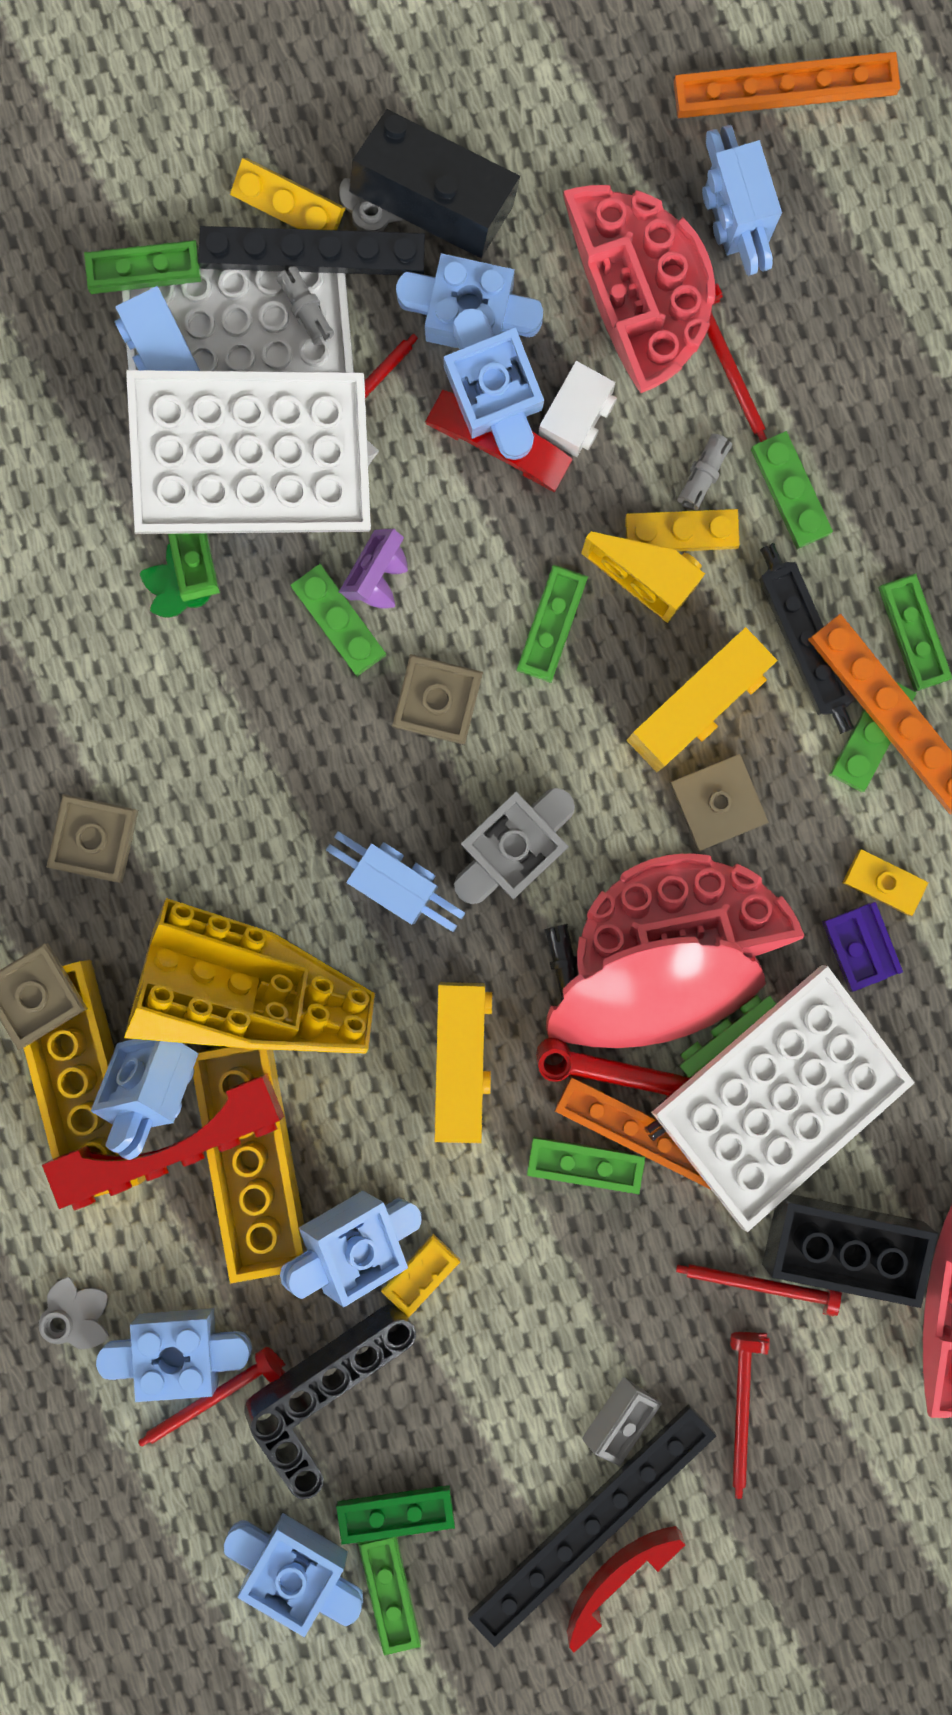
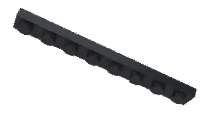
(591, 1525)

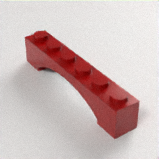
(83, 1174)

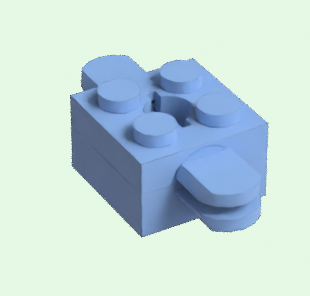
(741, 199)
(446, 297)
(493, 383)
(392, 883)
(142, 1091)
(352, 1266)
(174, 1355)
(286, 1588)

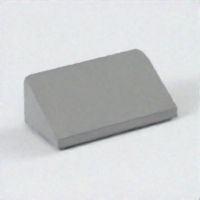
(621, 1422)

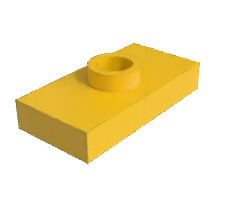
(885, 882)
(424, 1274)

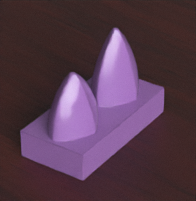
(378, 556)

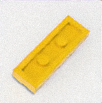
(285, 198)
(686, 529)

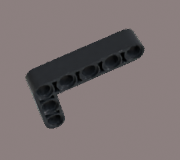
(320, 1391)

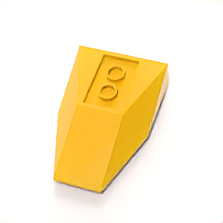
(243, 989)

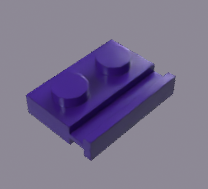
(862, 946)

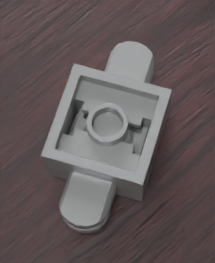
(514, 845)

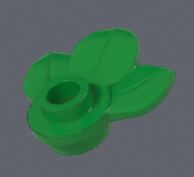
(163, 583)

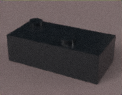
(433, 183)
(850, 1250)

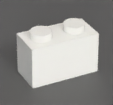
(577, 409)

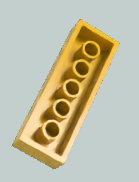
(69, 1071)
(254, 1180)

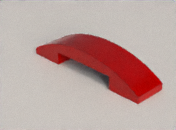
(542, 464)
(653, 1547)

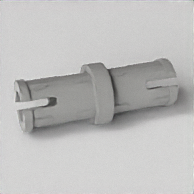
(305, 305)
(704, 472)

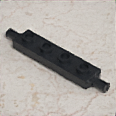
(799, 622)

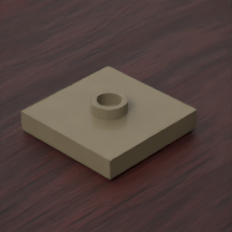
(437, 699)
(719, 802)
(92, 838)
(36, 996)

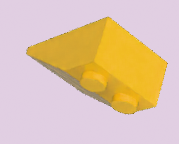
(649, 572)

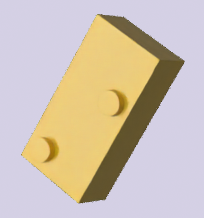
(702, 699)
(460, 1061)

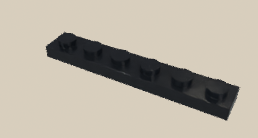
(311, 250)

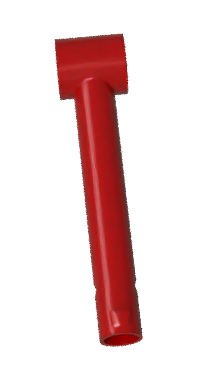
(604, 1070)

